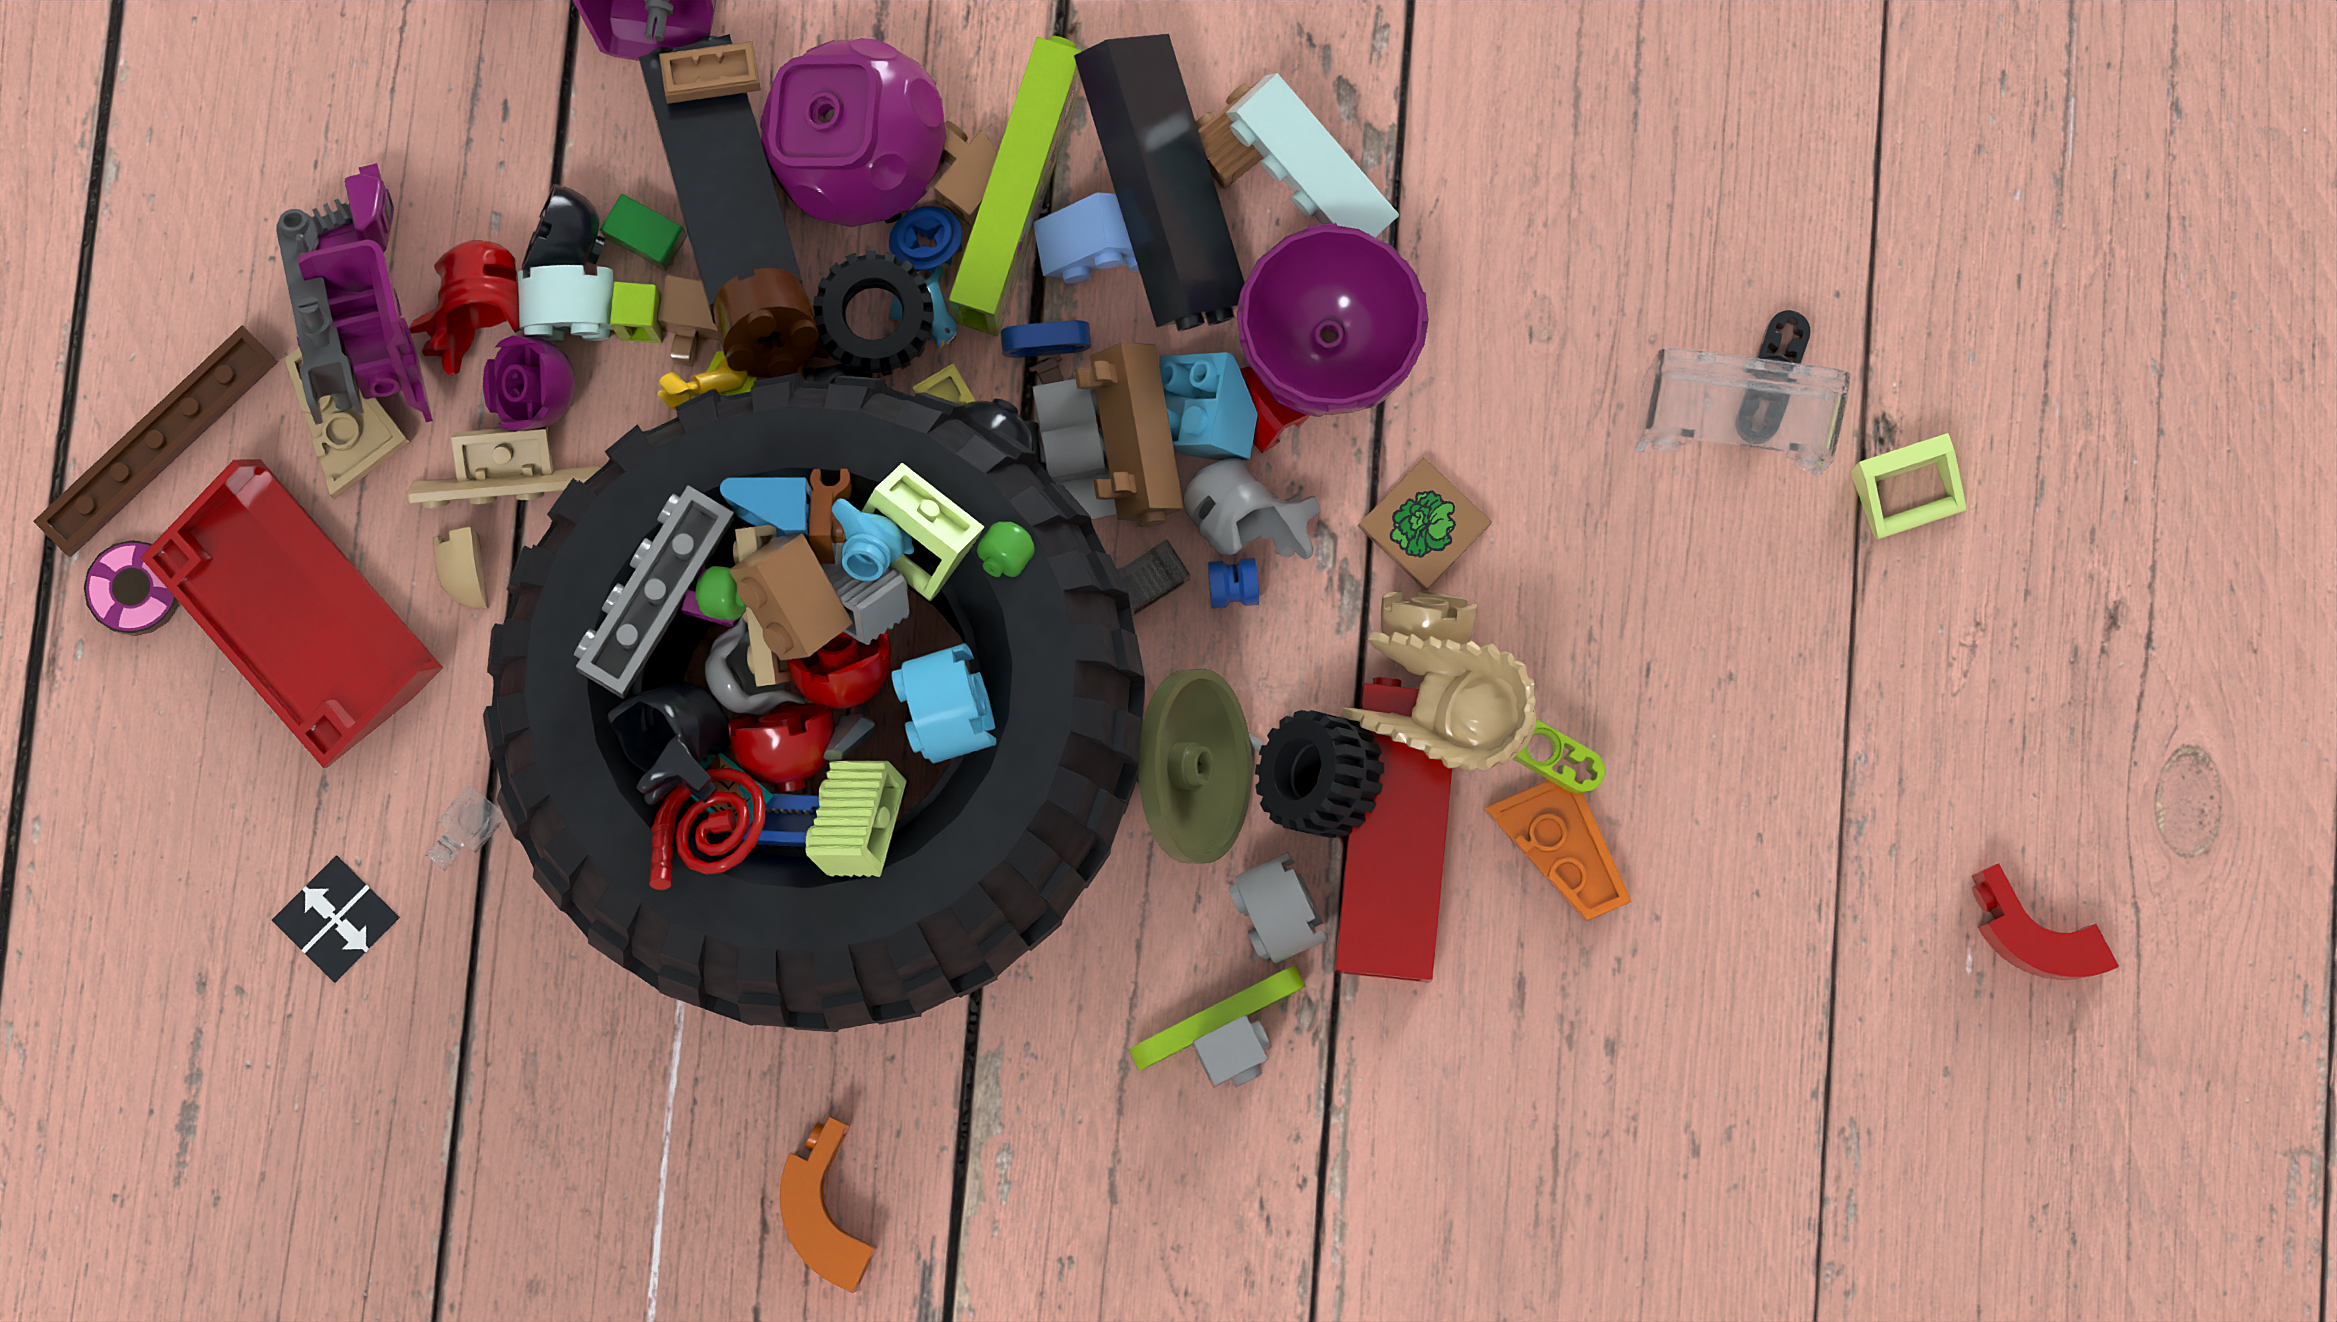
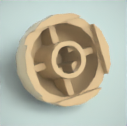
(1428, 616)

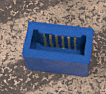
(787, 820)

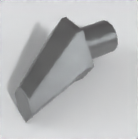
(850, 733)

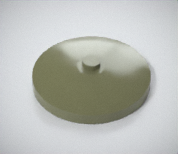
(1195, 766)

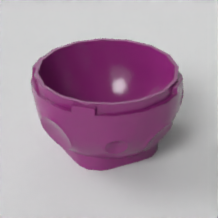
(876, 146)
(1341, 284)

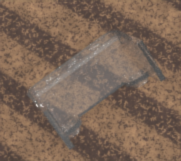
(1742, 404)

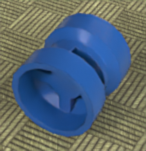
(1233, 583)

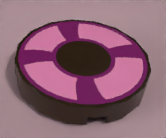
(126, 591)

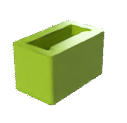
(636, 312)

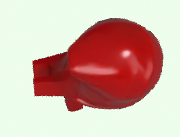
(474, 294)

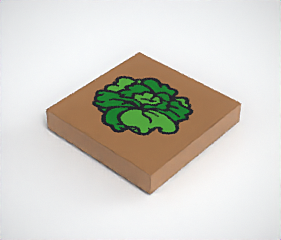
(1424, 524)

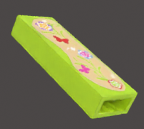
(1017, 186)

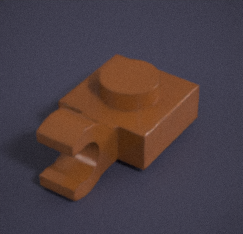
(823, 526)

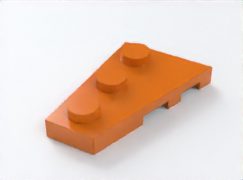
(1564, 844)

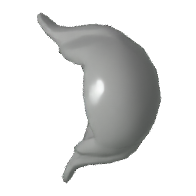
(733, 681)

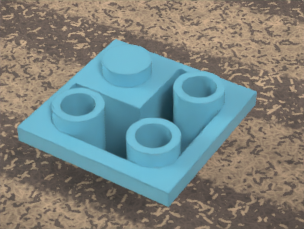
(1208, 406)

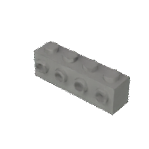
(654, 592)

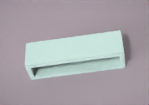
(1307, 158)

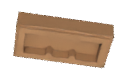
(709, 72)

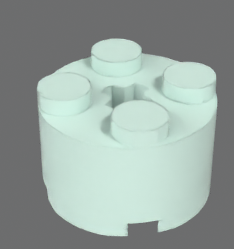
(565, 301)

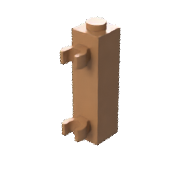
(687, 314)
(1134, 433)

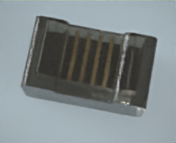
(1153, 576)

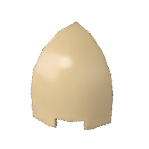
(461, 567)

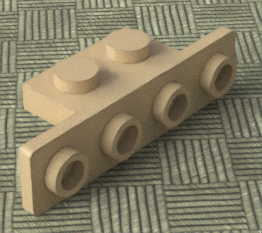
(496, 465)

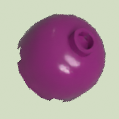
(528, 383)

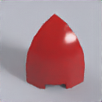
(1272, 415)

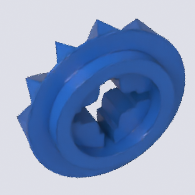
(931, 223)

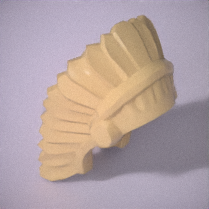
(1468, 709)

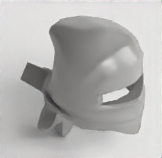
(1238, 509)

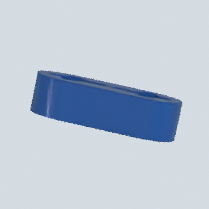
(1045, 339)

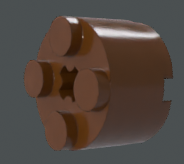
(765, 323)

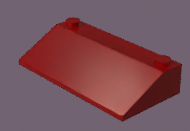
(290, 610)

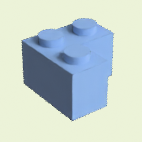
(1084, 239)

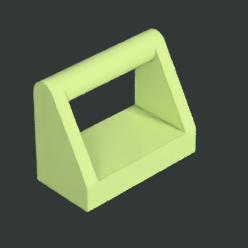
(1906, 459)
(928, 519)

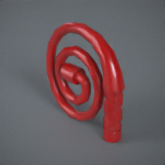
(717, 822)

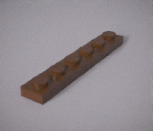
(155, 441)

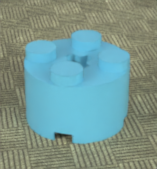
(945, 704)

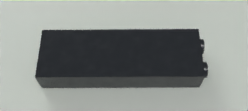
(720, 180)
(1162, 180)

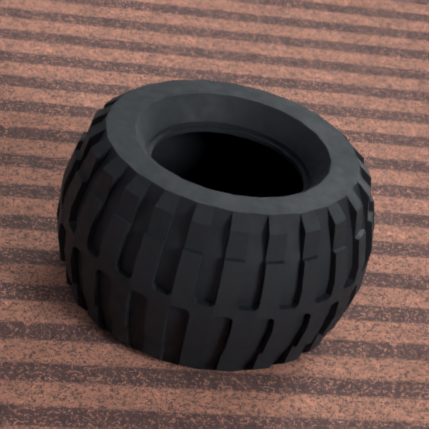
(970, 868)

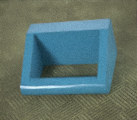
(771, 502)

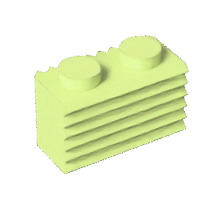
(855, 818)

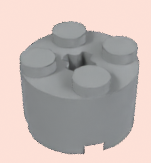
(1278, 908)

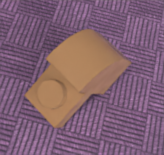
(967, 177)

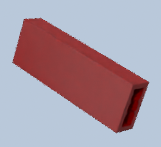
(1395, 857)

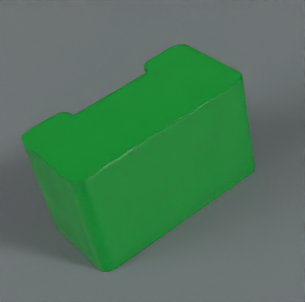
(643, 232)

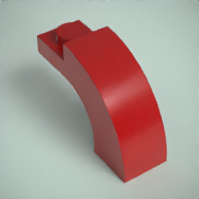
(2031, 945)

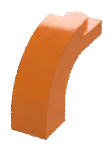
(805, 1216)

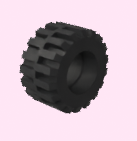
(862, 274)
(1346, 777)

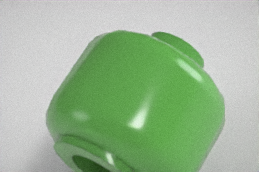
(1005, 549)
(718, 595)

